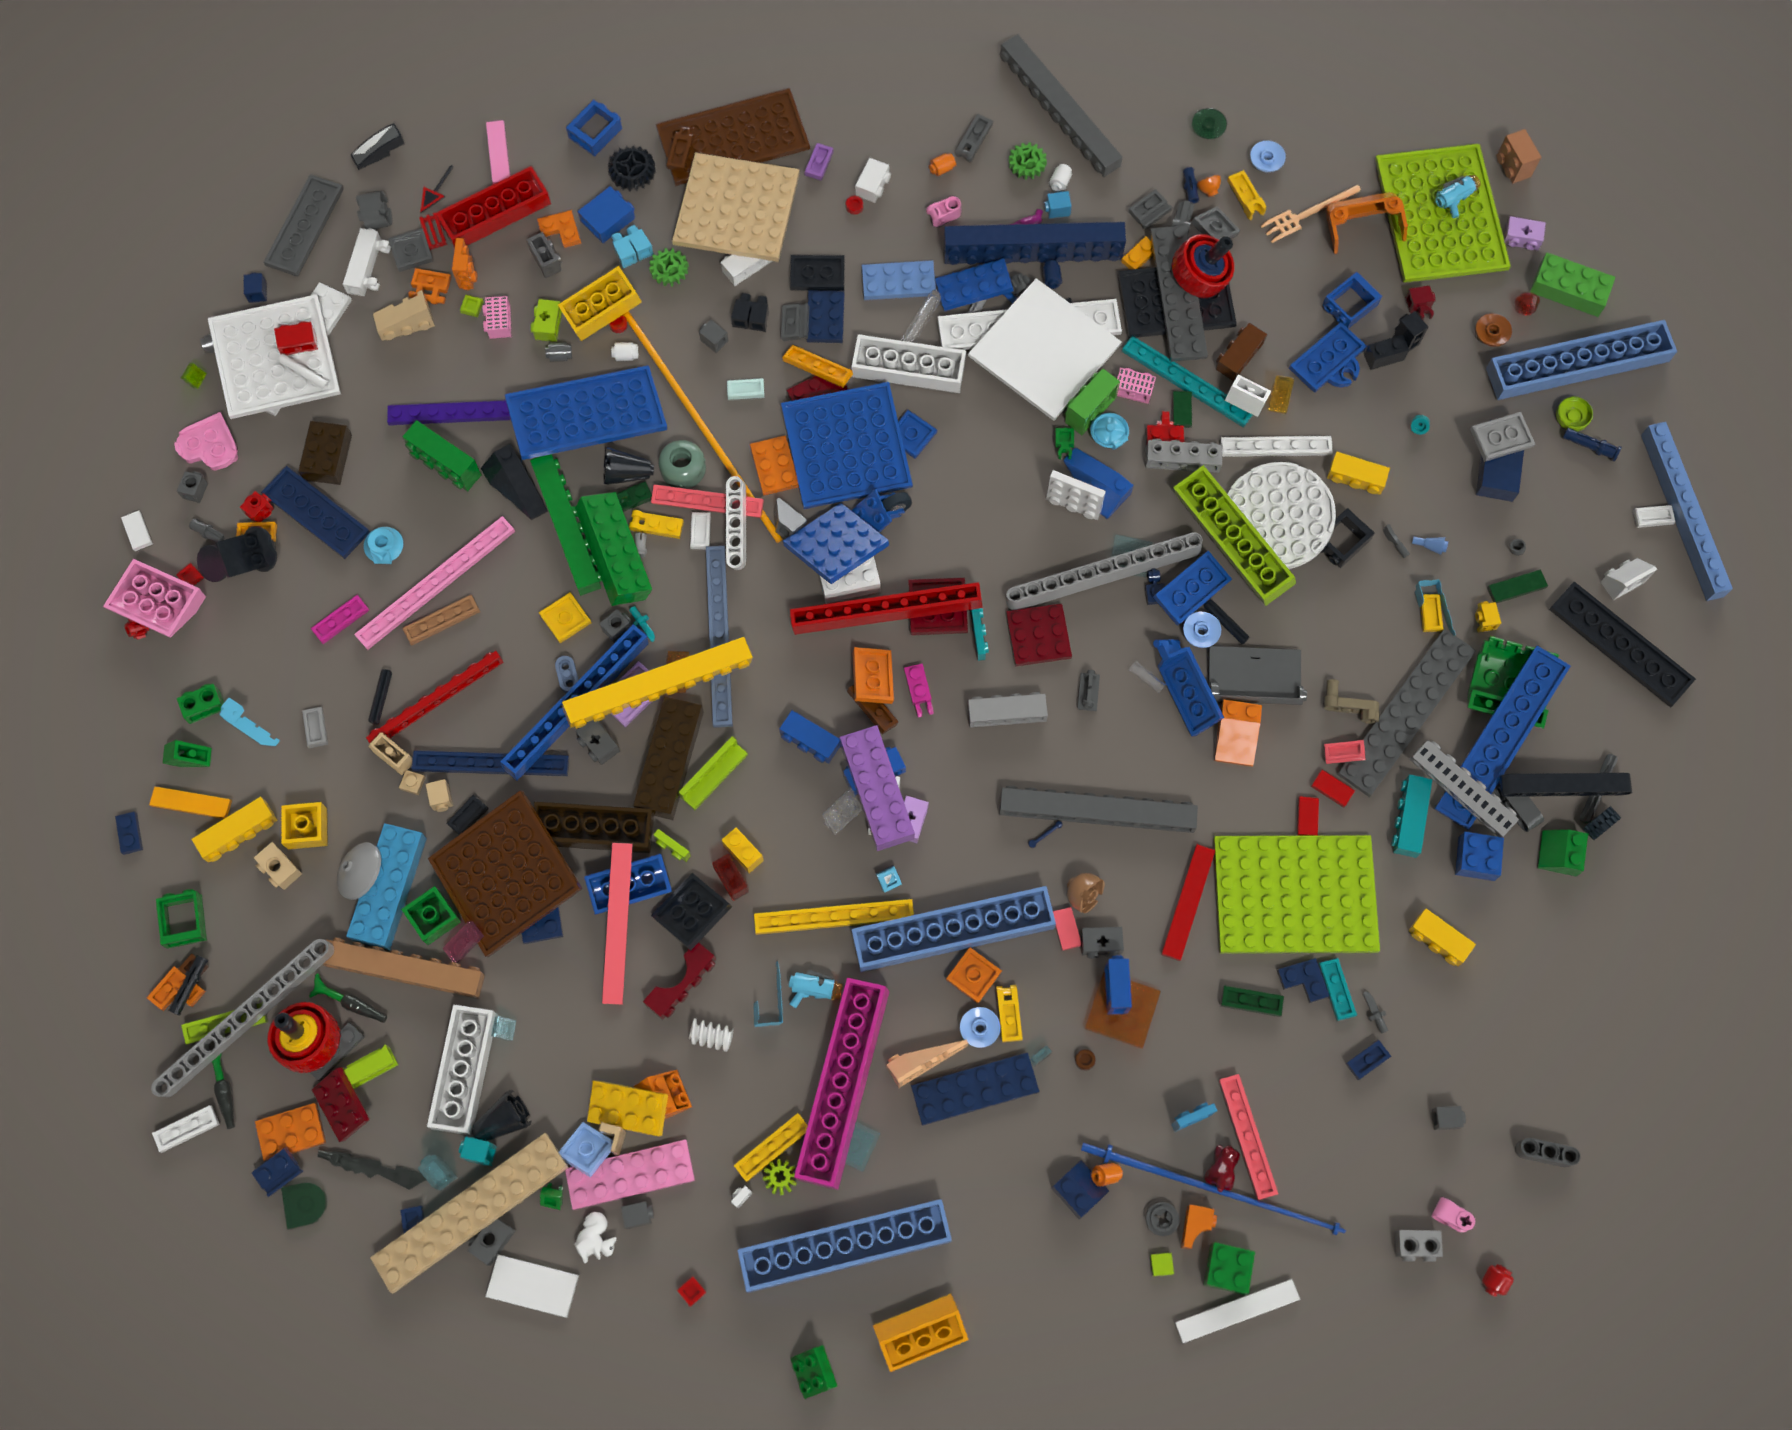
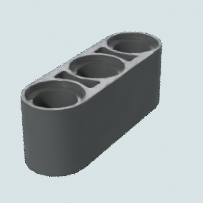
(1526, 810)
(1557, 1152)

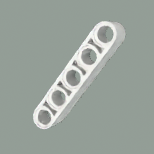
(731, 515)

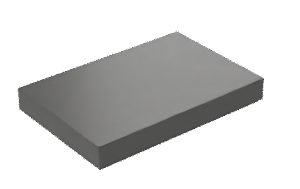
(1502, 436)

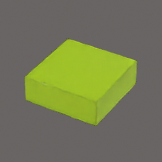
(471, 306)
(1162, 1264)

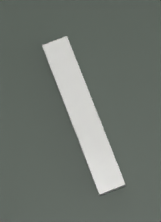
(1276, 446)
(1237, 1311)

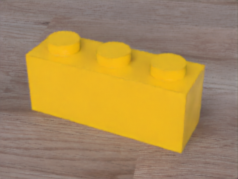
(1358, 473)
(1441, 938)

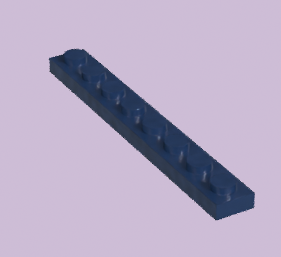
(484, 763)

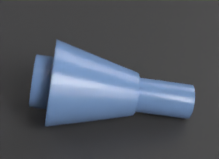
(1436, 544)

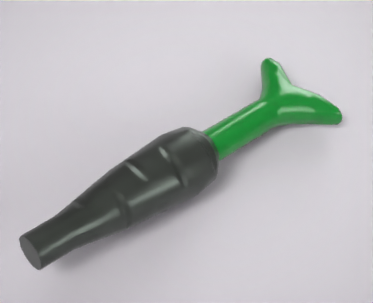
(348, 1001)
(223, 1093)

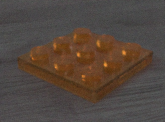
(1129, 1027)

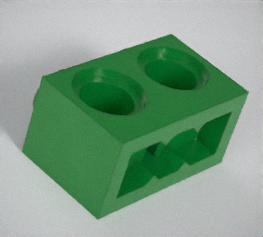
(202, 707)

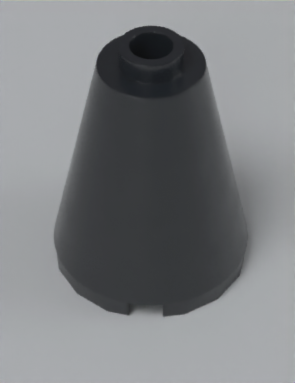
(625, 467)
(502, 1118)

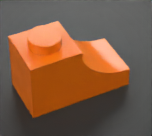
(1196, 1221)

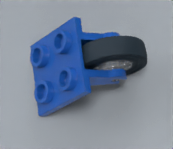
(880, 510)

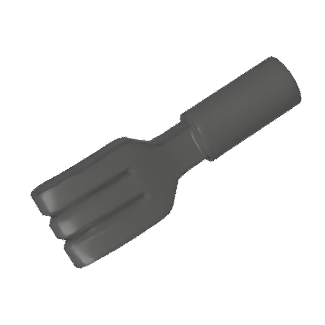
(1392, 537)

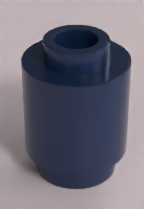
(1052, 274)

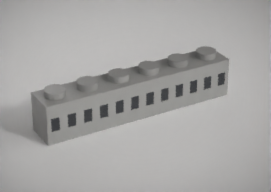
(1464, 789)

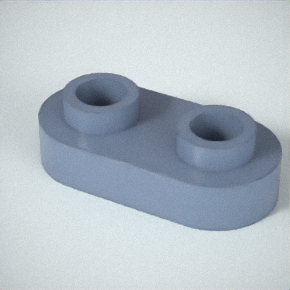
(568, 675)

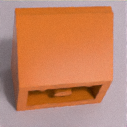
(670, 1084)

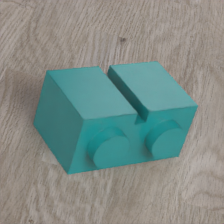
(477, 1151)

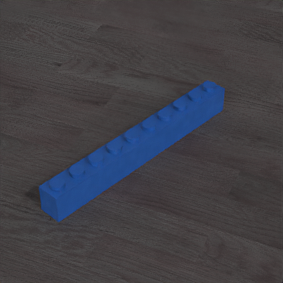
(555, 721)

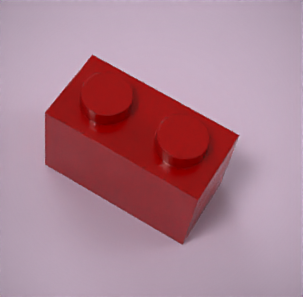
(296, 338)

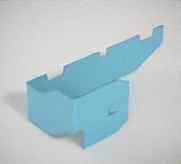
(1420, 599)
(231, 713)
(756, 1007)

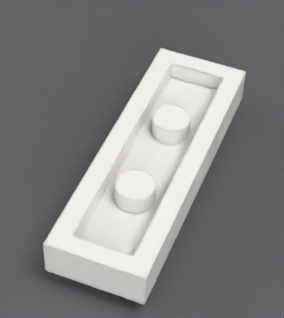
(185, 1129)

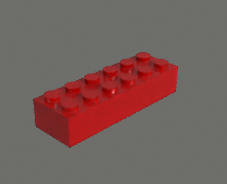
(494, 207)

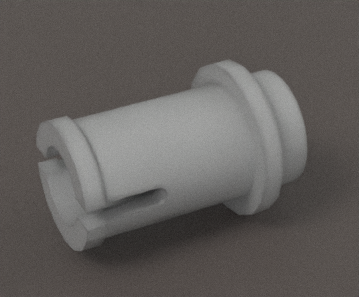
(641, 544)

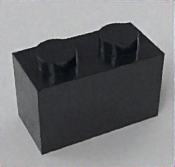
(1412, 329)
(1386, 352)

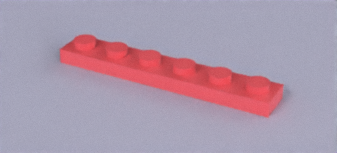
(702, 500)
(1248, 1137)

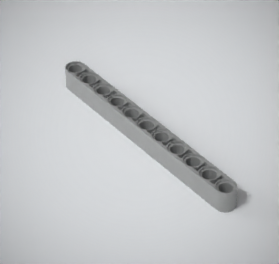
(1098, 578)
(233, 1021)

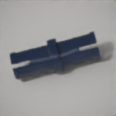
(1189, 176)

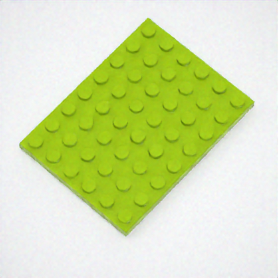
(1435, 241)
(1296, 894)

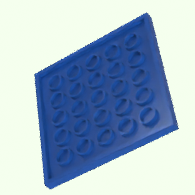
(846, 445)

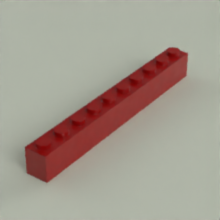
(886, 608)

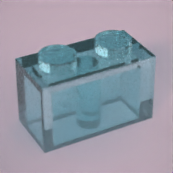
(436, 1172)

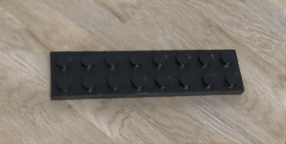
(1622, 644)

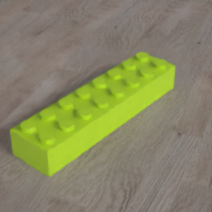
(1234, 535)

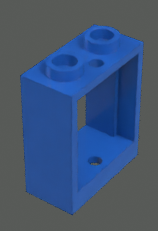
(586, 142)
(1363, 289)
(1118, 985)

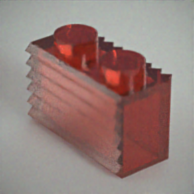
(730, 877)

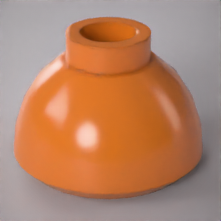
(1210, 185)

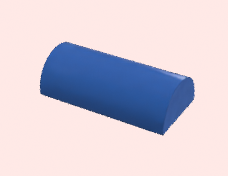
(647, 881)

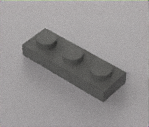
(348, 1040)

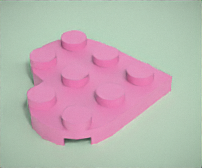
(208, 441)

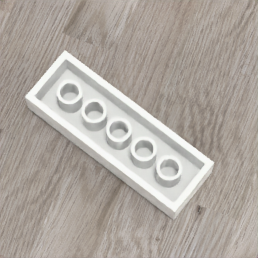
(908, 363)
(462, 1070)

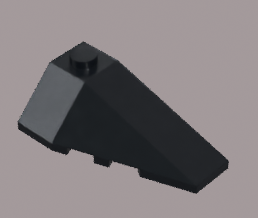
(510, 478)

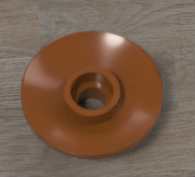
(1498, 325)

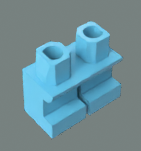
(631, 246)

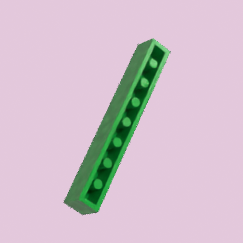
(565, 523)

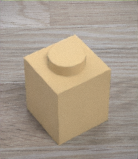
(439, 795)

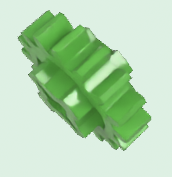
(1028, 159)
(670, 268)

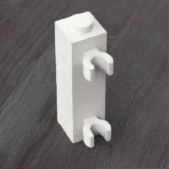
(362, 262)

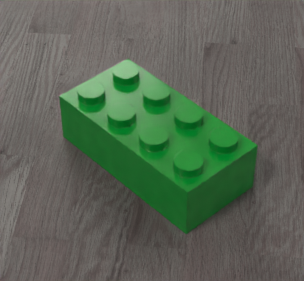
(441, 456)

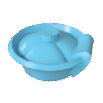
(1110, 430)
(383, 545)

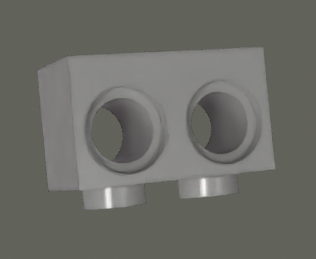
(1418, 1240)

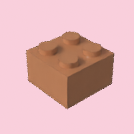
(1518, 156)

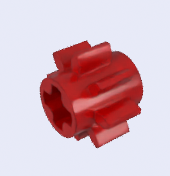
(135, 629)

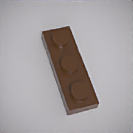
(877, 713)

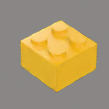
(304, 825)

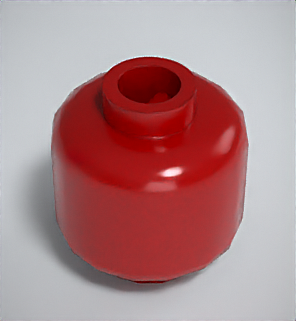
(1497, 1280)

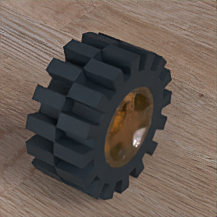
(1602, 823)

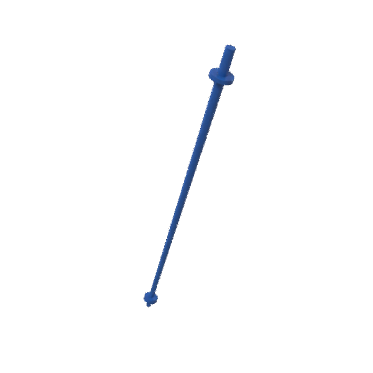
(1108, 1155)

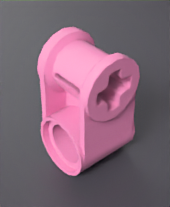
(941, 212)
(1450, 1215)

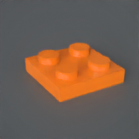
(974, 975)

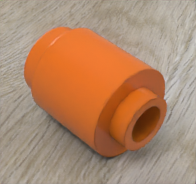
(942, 164)
(1106, 1174)

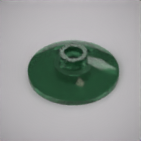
(1212, 118)

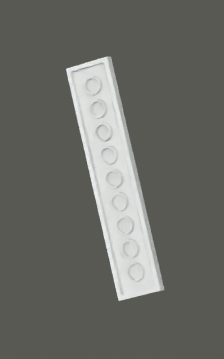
(967, 329)

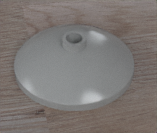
(358, 870)

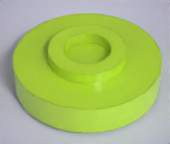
(1574, 413)

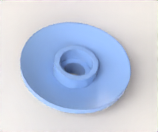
(1267, 150)
(1205, 622)
(985, 1018)

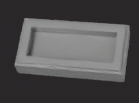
(315, 727)

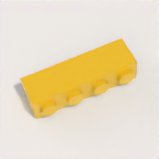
(234, 830)

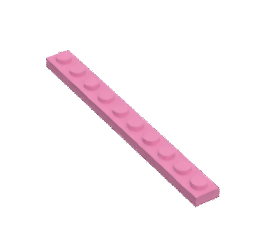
(434, 583)

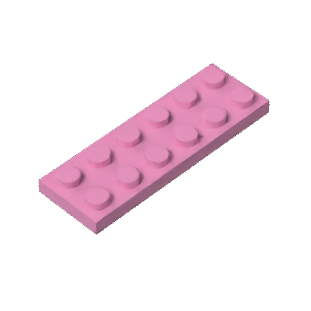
(631, 1175)

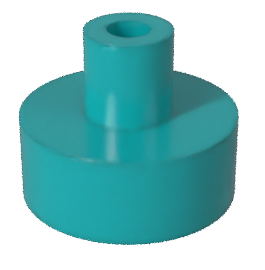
(1420, 424)

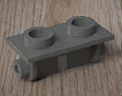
(1088, 691)

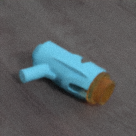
(1455, 191)
(815, 985)

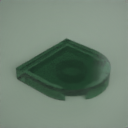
(303, 1204)

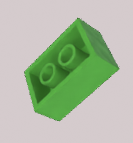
(1091, 401)

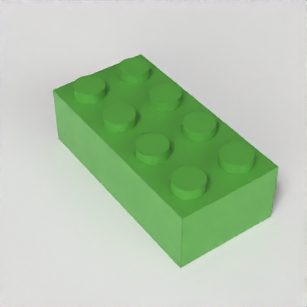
(1572, 284)

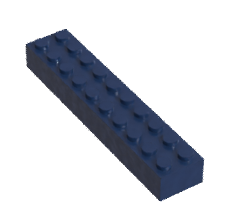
(1034, 242)

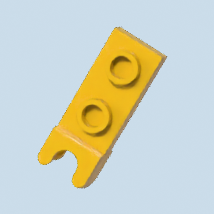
(1246, 194)

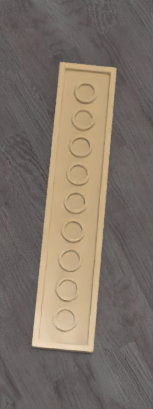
(468, 1213)

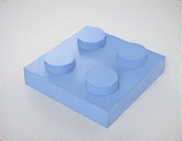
(586, 1149)

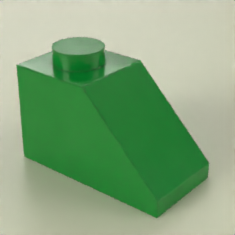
(186, 754)

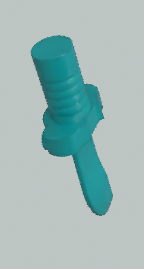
(641, 621)

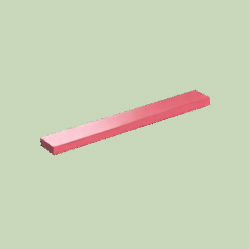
(617, 923)

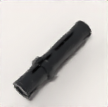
(188, 985)

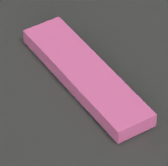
(498, 150)

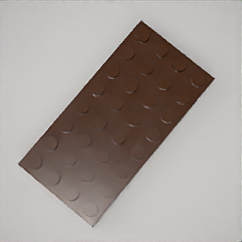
(744, 130)

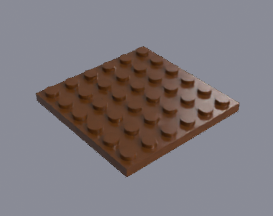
(505, 873)

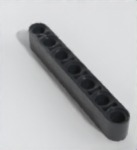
(1565, 784)

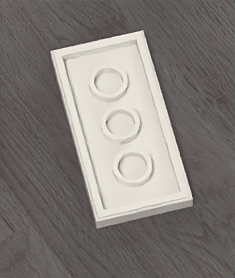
(532, 1286)

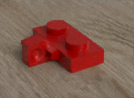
(1165, 430)

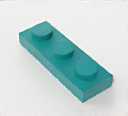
(979, 631)

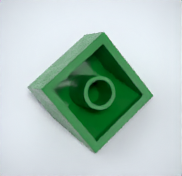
(1563, 851)

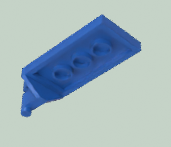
(1187, 686)

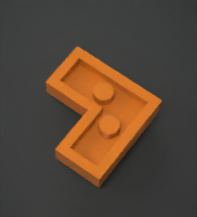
(563, 224)
(168, 987)

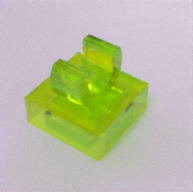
(193, 375)

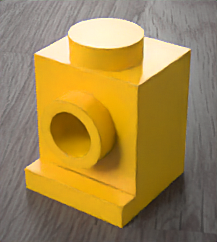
(1487, 616)

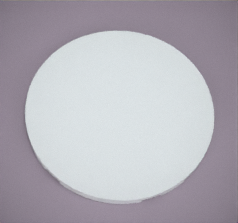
(1287, 509)

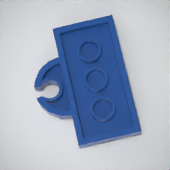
(1330, 359)

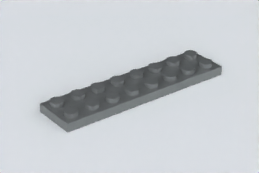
(1179, 307)

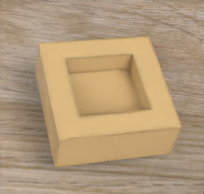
(412, 782)

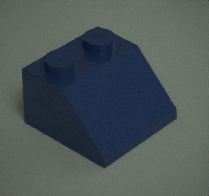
(1079, 1190)

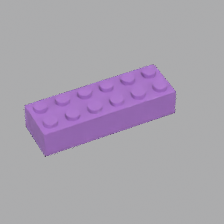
(877, 788)

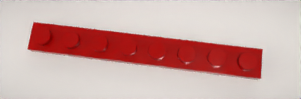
(439, 696)

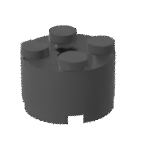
(374, 210)

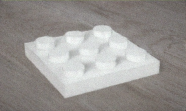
(1075, 495)

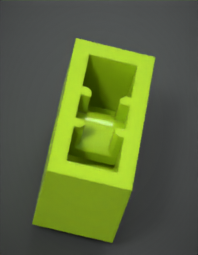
(547, 320)

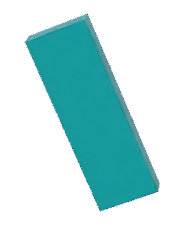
(1337, 989)

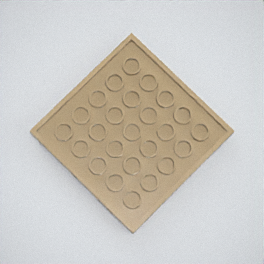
(736, 207)

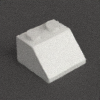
(1627, 577)

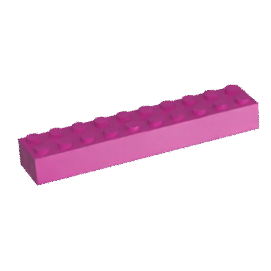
(842, 1084)

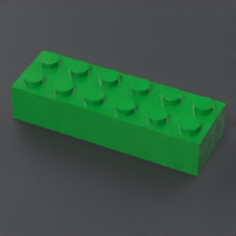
(613, 548)

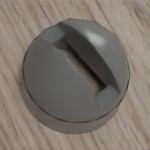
(1518, 544)

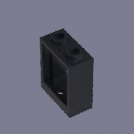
(1358, 528)

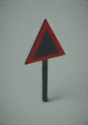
(431, 197)

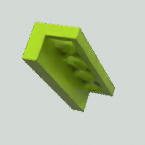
(712, 773)

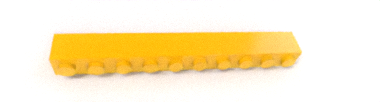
(657, 682)

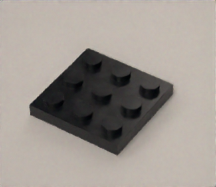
(691, 911)

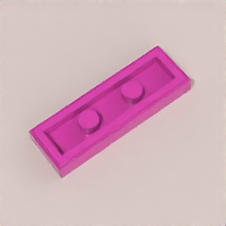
(340, 619)

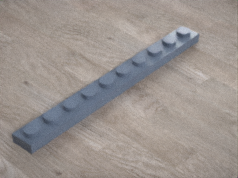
(718, 632)

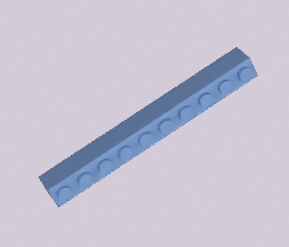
(1686, 511)

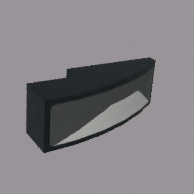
(377, 146)

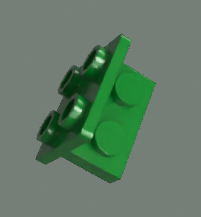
(813, 1372)

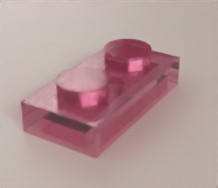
(463, 942)

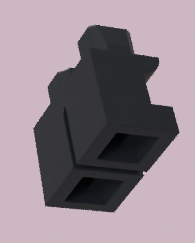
(750, 313)

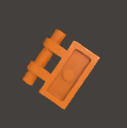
(431, 281)

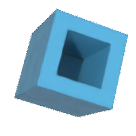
(1058, 205)

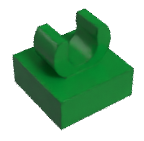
(551, 1197)

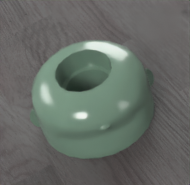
(686, 476)

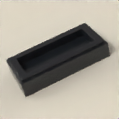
(467, 815)

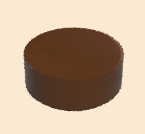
(1085, 1060)

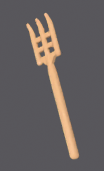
(1293, 218)

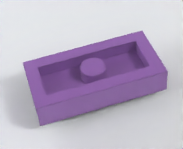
(819, 161)

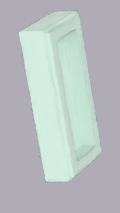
(745, 389)

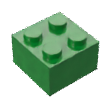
(431, 915)
(1229, 1268)

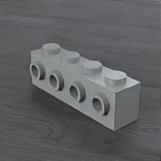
(1183, 455)
(1007, 710)

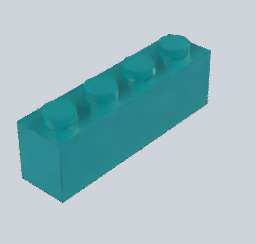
(1412, 816)

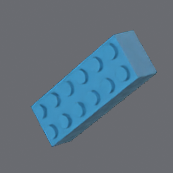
(380, 908)

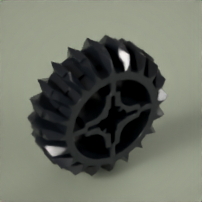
(636, 175)

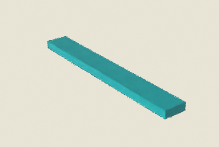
(1185, 380)

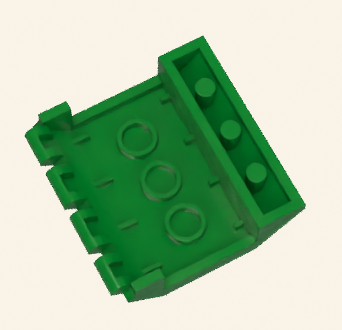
(1494, 674)

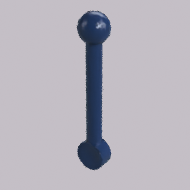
(1032, 843)

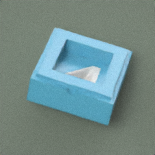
(888, 879)

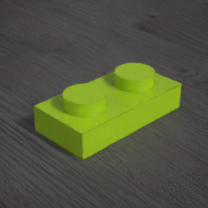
(665, 841)

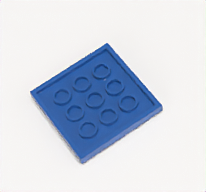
(836, 543)

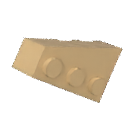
(404, 318)

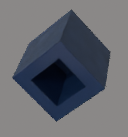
(255, 287)

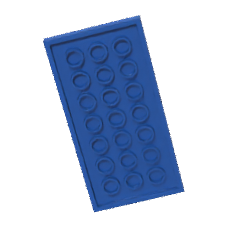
(585, 412)

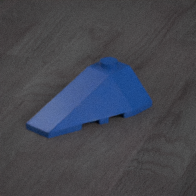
(1099, 475)

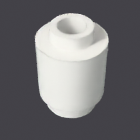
(1060, 177)
(625, 351)

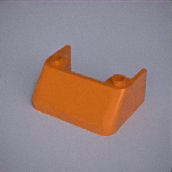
(1341, 211)

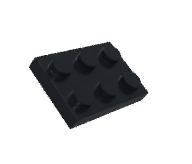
(817, 272)

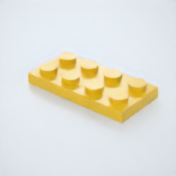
(627, 1108)

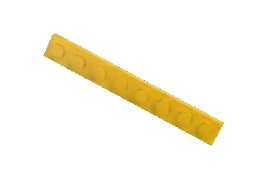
(832, 916)

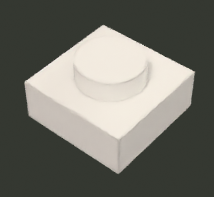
(740, 1196)

